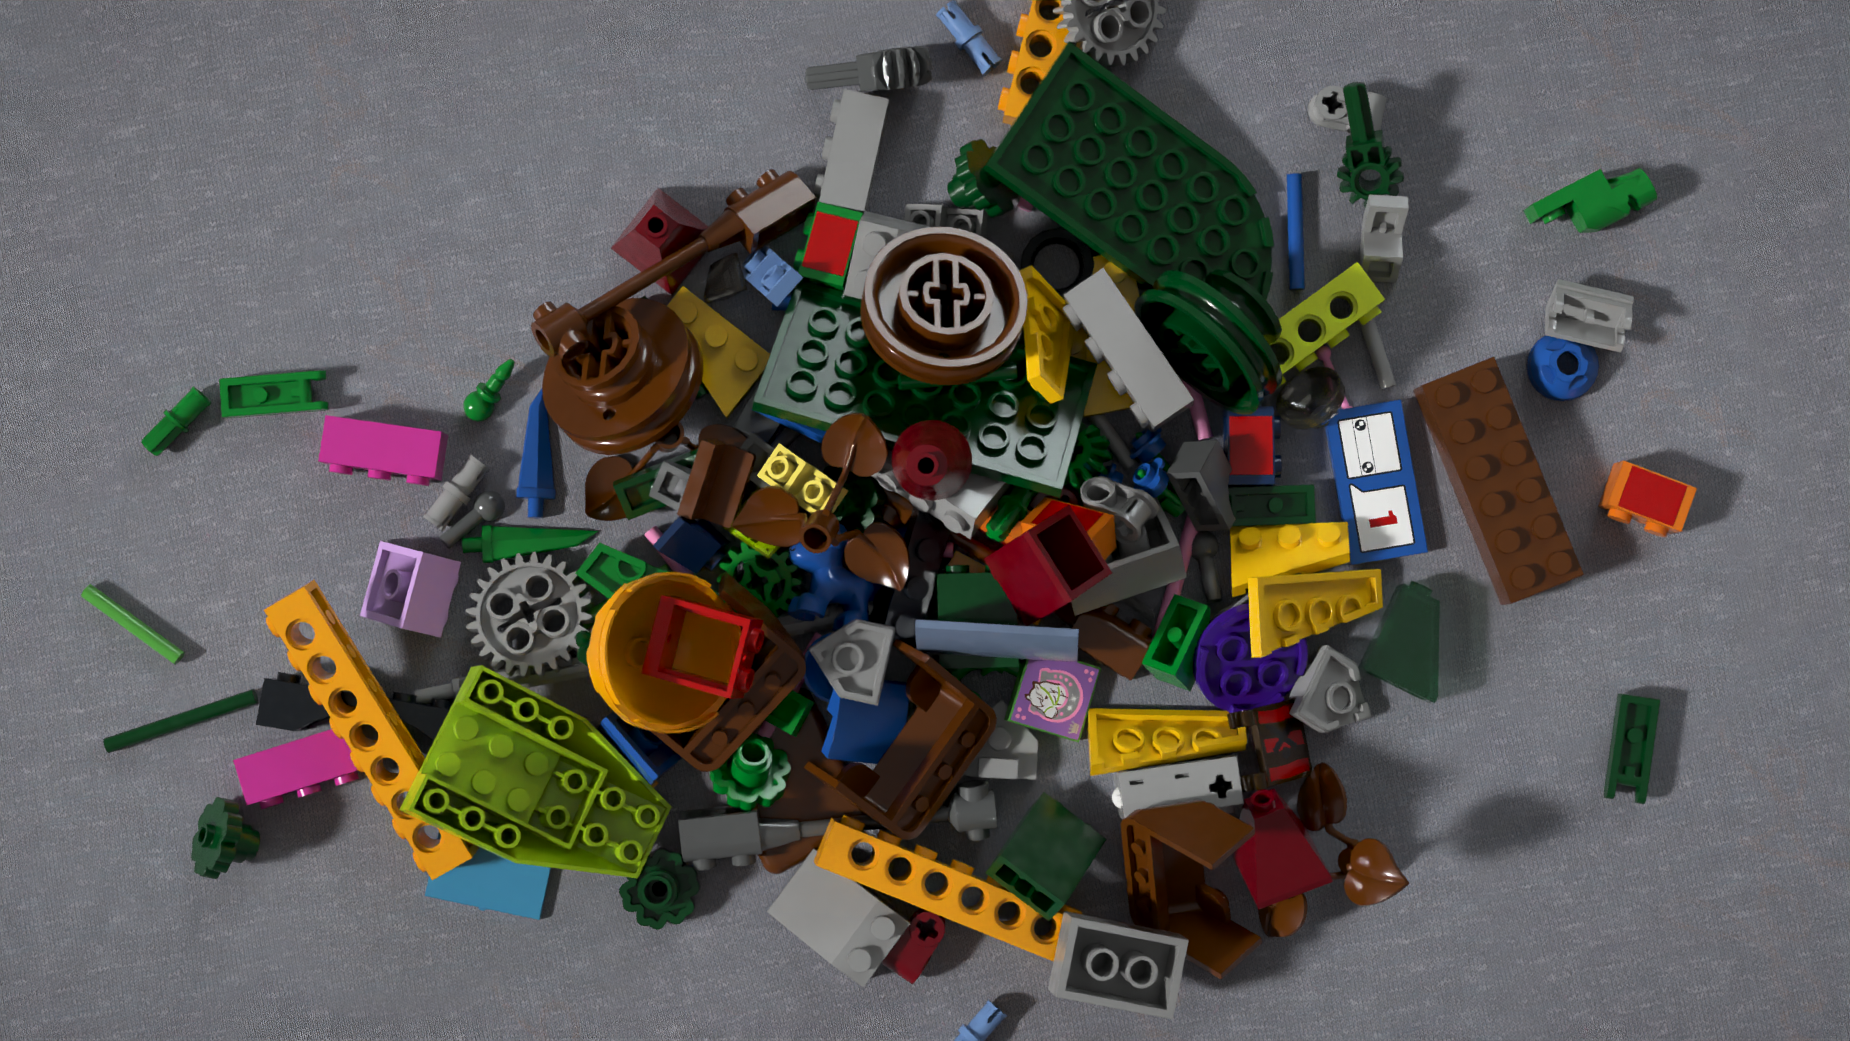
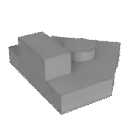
(856, 659)
(1329, 692)
(1008, 752)

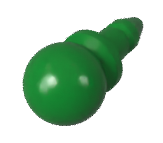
(480, 403)

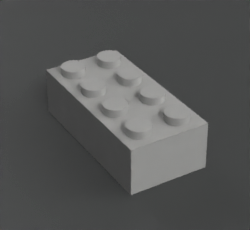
(1128, 350)

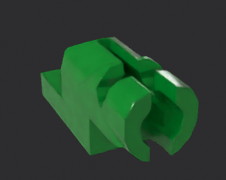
(1595, 201)

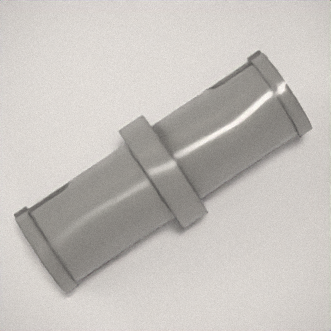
(456, 493)

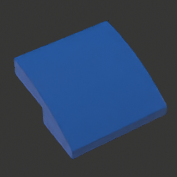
(866, 730)

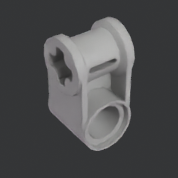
(1338, 118)
(1120, 500)

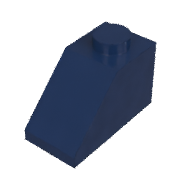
(693, 544)

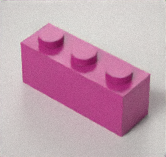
(383, 450)
(295, 767)

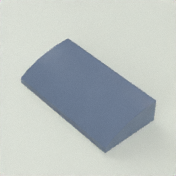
(997, 640)

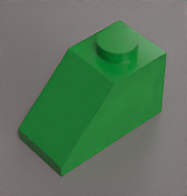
(1175, 642)

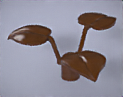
(600, 495)
(773, 515)
(1365, 865)

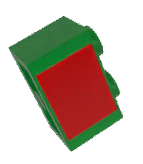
(828, 246)

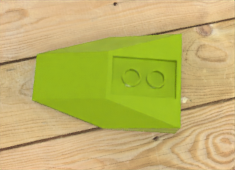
(513, 779)

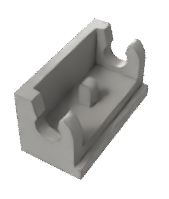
(1588, 315)

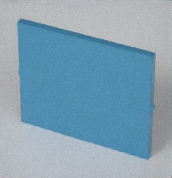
(494, 885)

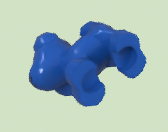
(829, 585)

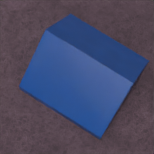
(639, 747)

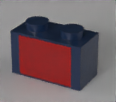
(1251, 447)

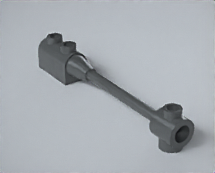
(743, 834)

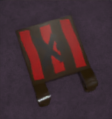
(1278, 745)

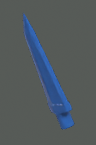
(536, 470)

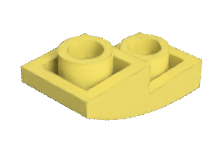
(800, 478)

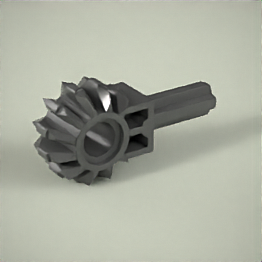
(875, 70)

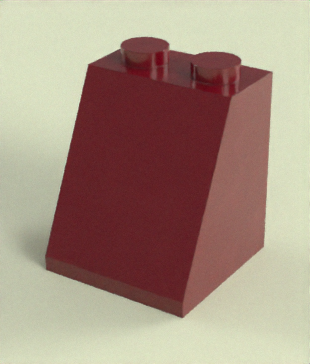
(1048, 566)

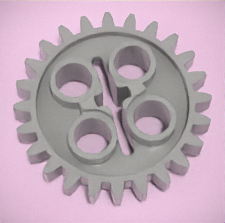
(1121, 37)
(516, 584)

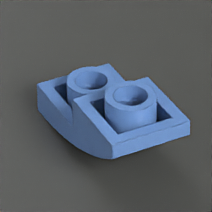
(770, 274)

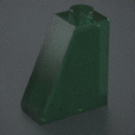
(1407, 643)

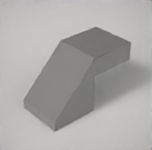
(1382, 237)

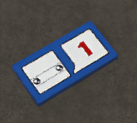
(1376, 482)

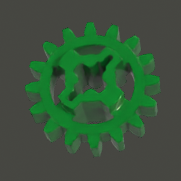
(775, 572)

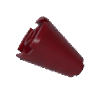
(945, 447)

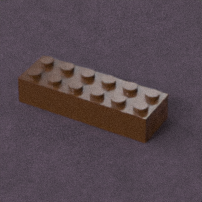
(1498, 481)

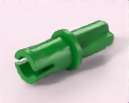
(175, 421)
(1010, 511)

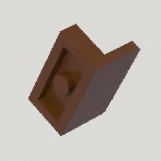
(717, 482)

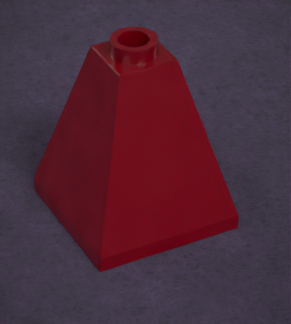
(656, 233)
(1281, 854)

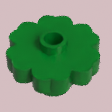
(753, 774)

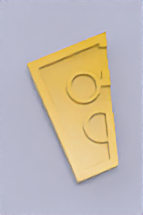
(1285, 550)

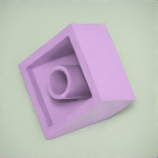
(410, 589)

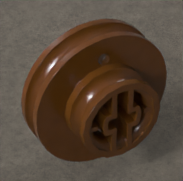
(971, 283)
(628, 381)

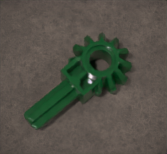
(1366, 151)

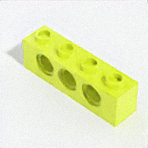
(1350, 285)

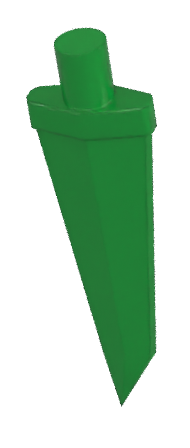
(508, 541)

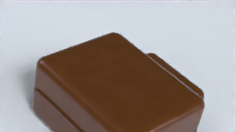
(804, 794)

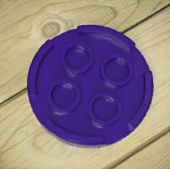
(1233, 677)

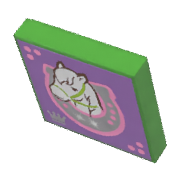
(1053, 696)

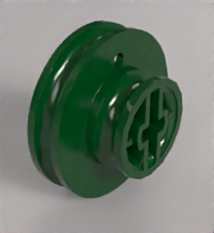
(1215, 336)

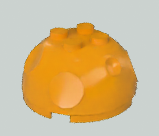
(621, 643)

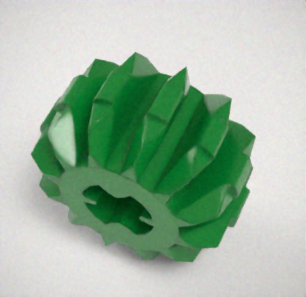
(1092, 459)

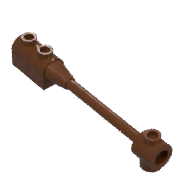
(750, 218)
(1100, 631)

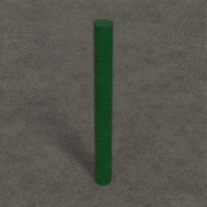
(180, 721)

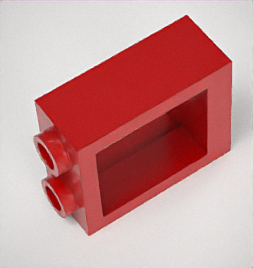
(665, 640)

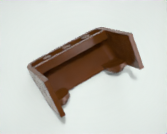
(776, 673)
(924, 757)
(1167, 885)

